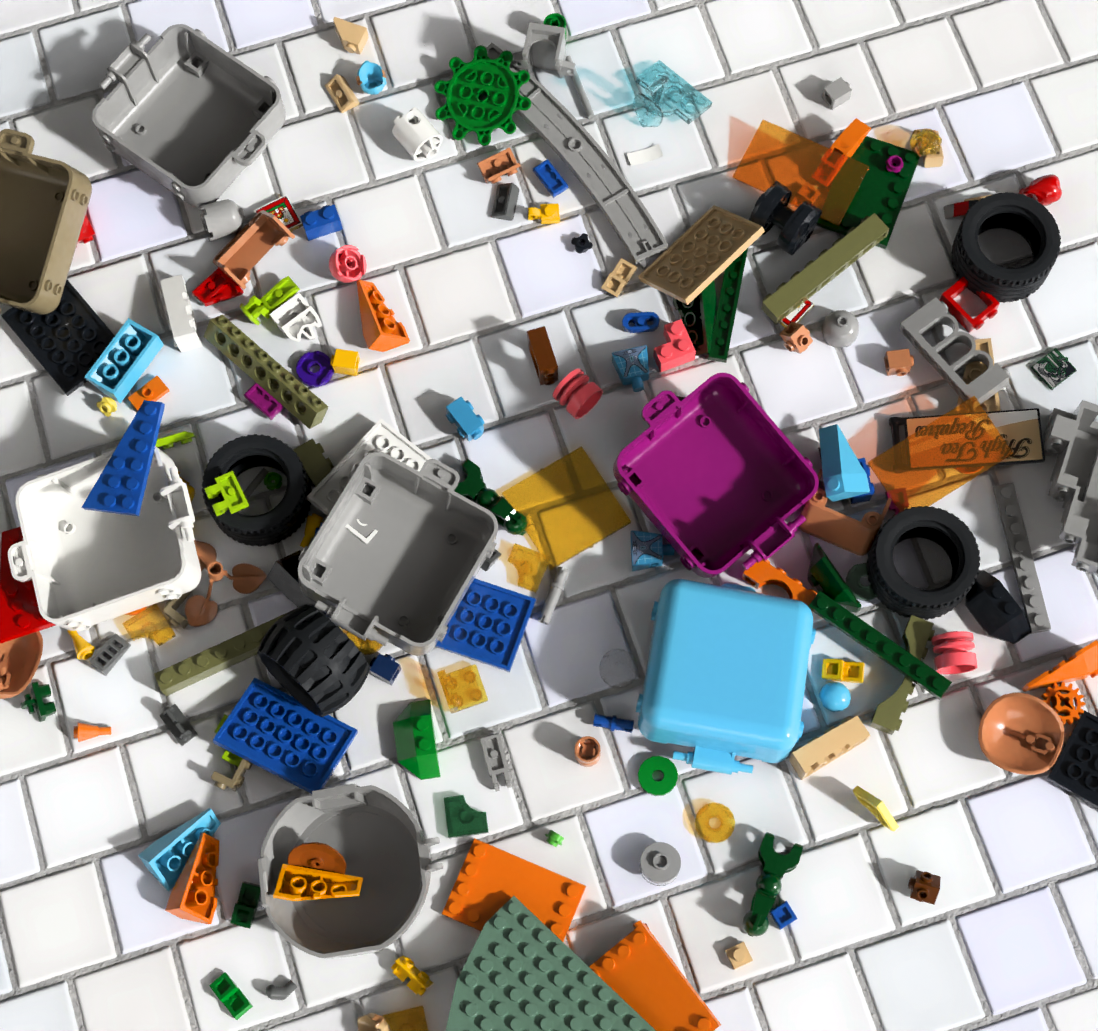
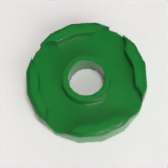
(661, 764)

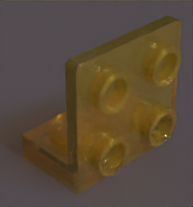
(462, 688)

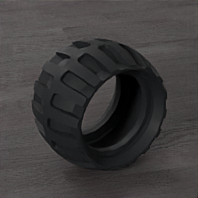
(313, 660)

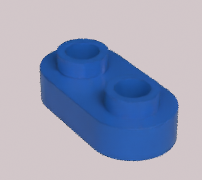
(640, 320)

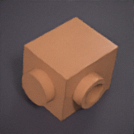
(898, 362)

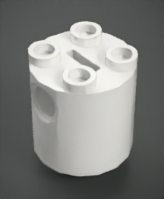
(417, 135)

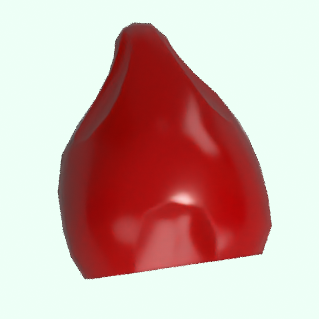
(1044, 189)

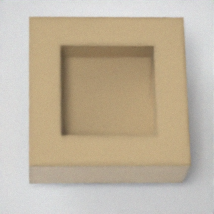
(738, 955)

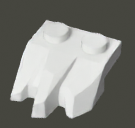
(296, 318)

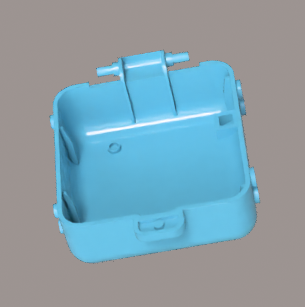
(726, 674)

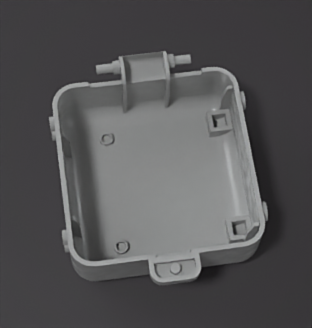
(187, 113)
(414, 567)

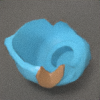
(371, 78)

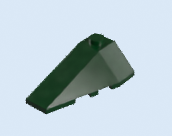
(699, 318)

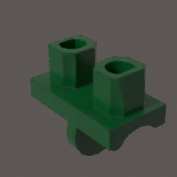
(42, 709)

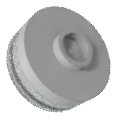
(660, 864)

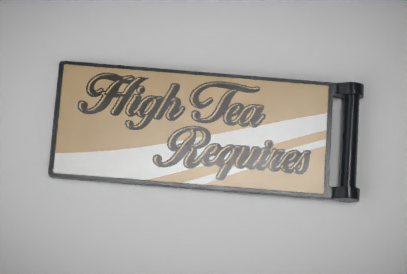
(1018, 428)

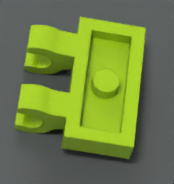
(231, 491)

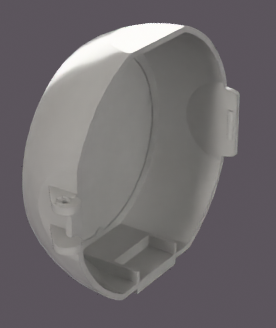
(378, 843)

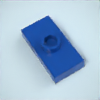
(550, 178)

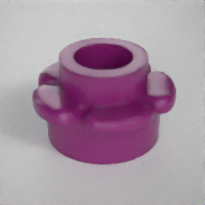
(894, 160)

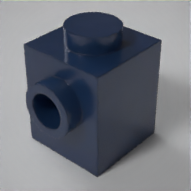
(385, 668)

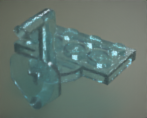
(667, 96)

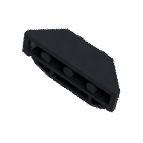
(996, 609)

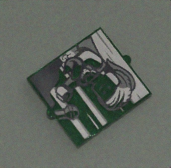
(1053, 369)

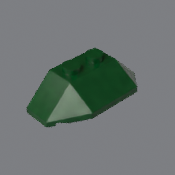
(828, 580)

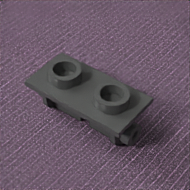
(178, 724)

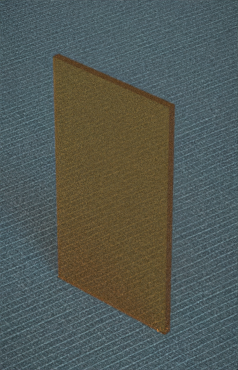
(804, 167)
(940, 457)

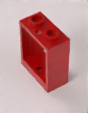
(960, 315)

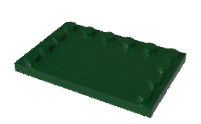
(880, 190)

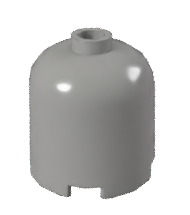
(221, 218)

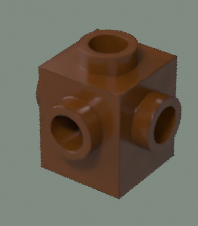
(924, 887)

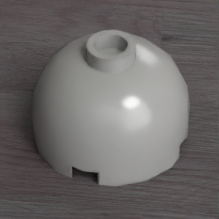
(840, 329)

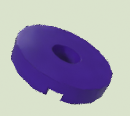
(314, 379)

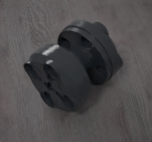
(795, 225)

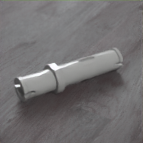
(557, 587)

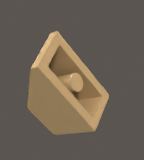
(351, 35)

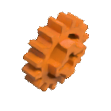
(1068, 709)

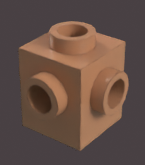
(796, 337)

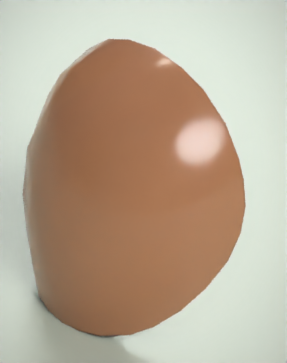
(19, 663)
(1021, 734)

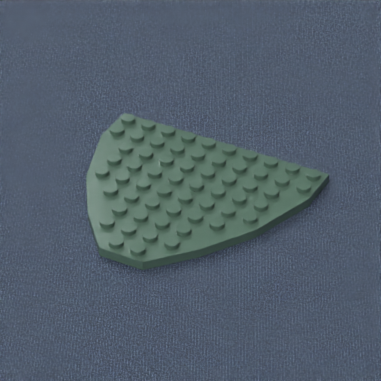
(533, 982)

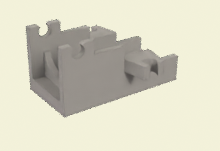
(545, 50)

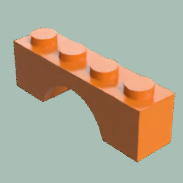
(765, 574)

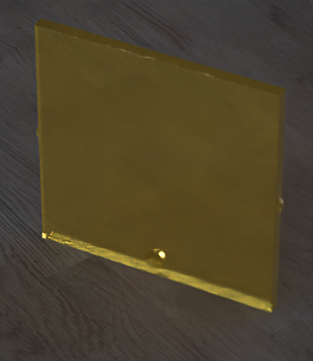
(567, 507)

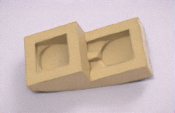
(619, 277)

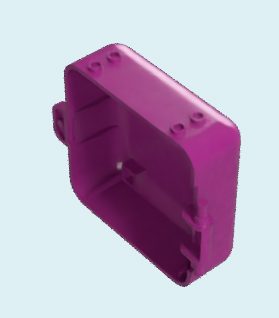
(716, 476)

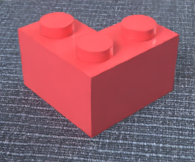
(678, 348)

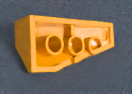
(304, 883)

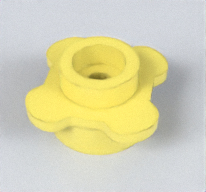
(107, 406)

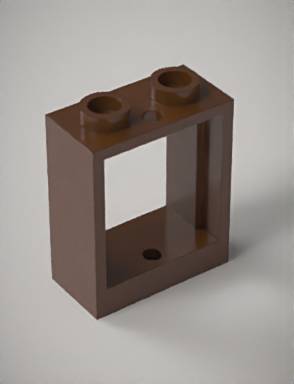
(542, 356)

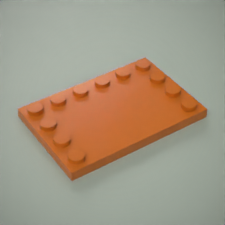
(495, 876)
(653, 984)

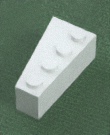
(180, 313)

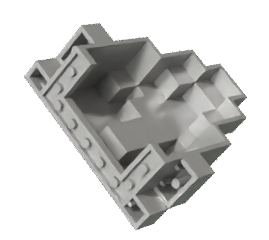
(1076, 479)

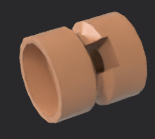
(587, 751)

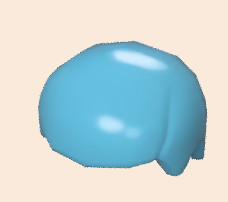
(835, 696)

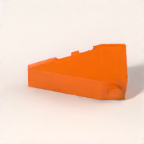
(1078, 667)

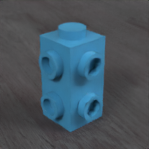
(468, 423)

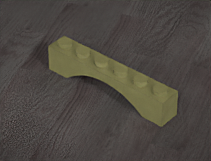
(888, 712)

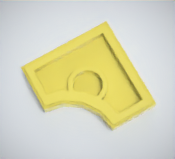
(876, 807)

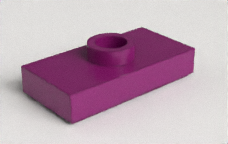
(263, 401)

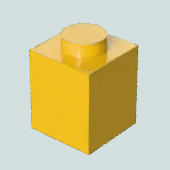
(345, 362)

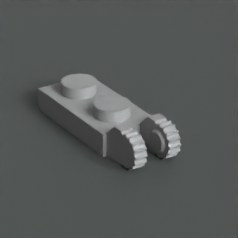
(495, 759)

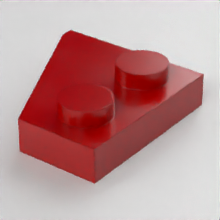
(216, 289)

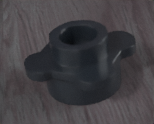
(582, 248)

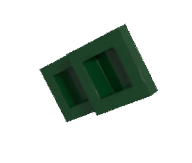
(246, 905)

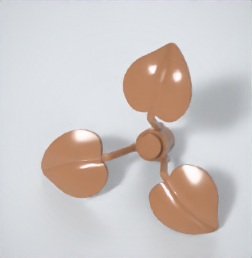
(245, 580)

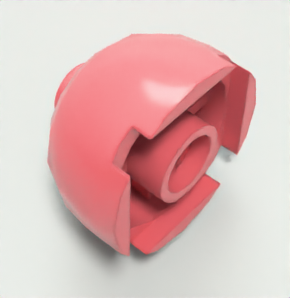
(347, 264)

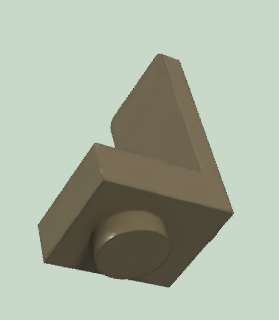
(170, 610)
(224, 782)

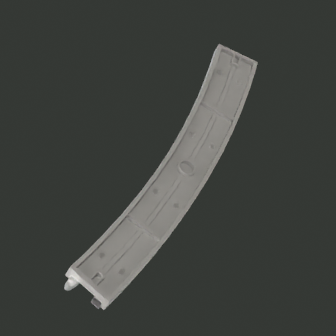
(591, 168)

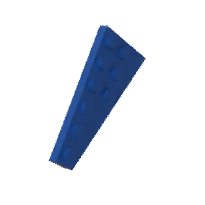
(125, 476)

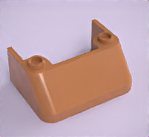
(250, 246)
(838, 528)

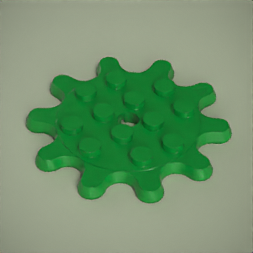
(469, 82)

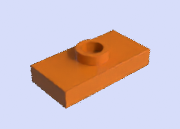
(150, 391)

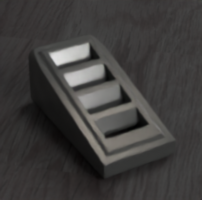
(105, 649)

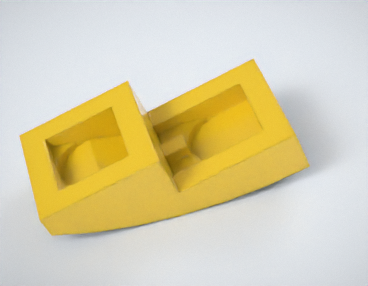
(843, 671)

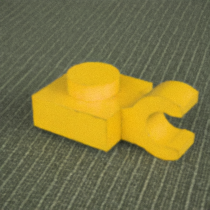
(547, 213)

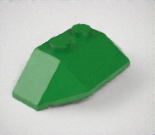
(416, 740)

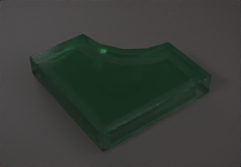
(462, 819)

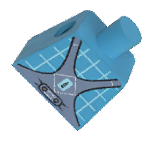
(632, 366)
(648, 550)

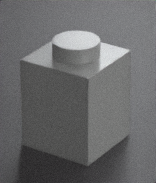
(836, 93)

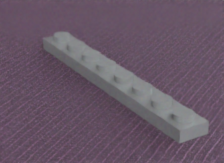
(1022, 558)

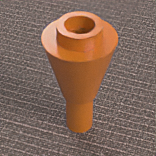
(87, 731)

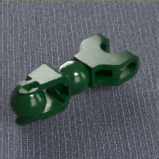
(476, 491)
(769, 883)

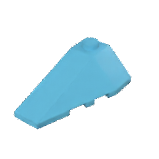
(169, 854)

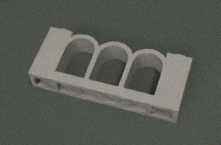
(936, 314)

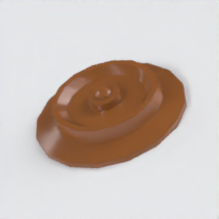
(318, 857)

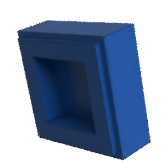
(783, 915)

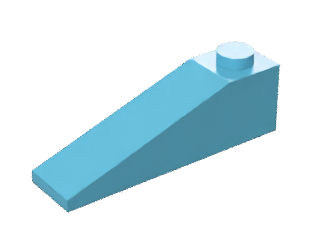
(840, 466)

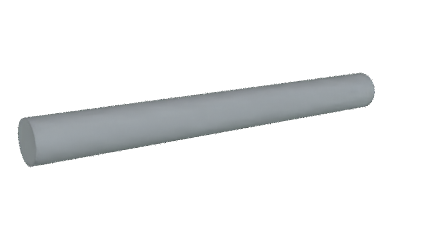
(585, 102)

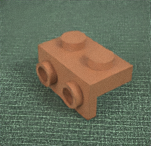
(498, 165)

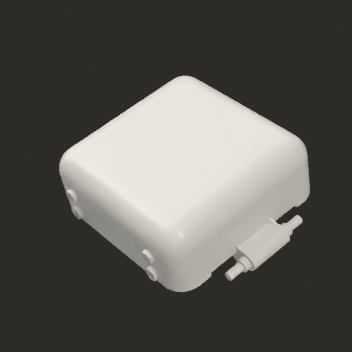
(98, 562)

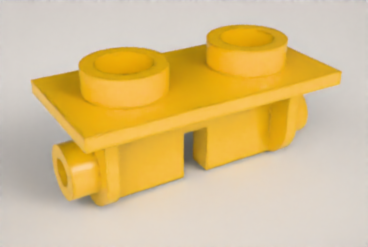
(405, 968)

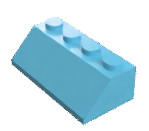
(124, 360)

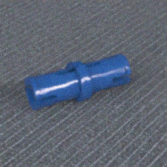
(613, 723)

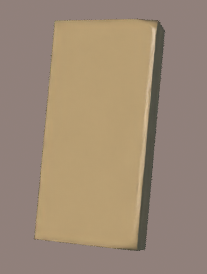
(342, 93)

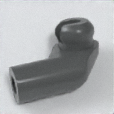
(280, 993)

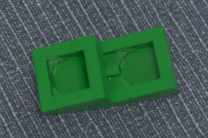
(231, 996)

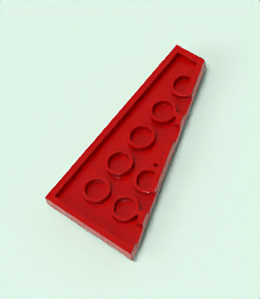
(17, 599)

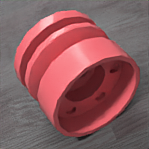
(577, 393)
(954, 652)

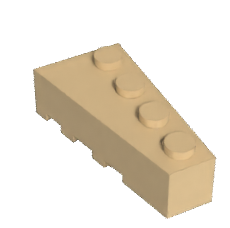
(828, 747)

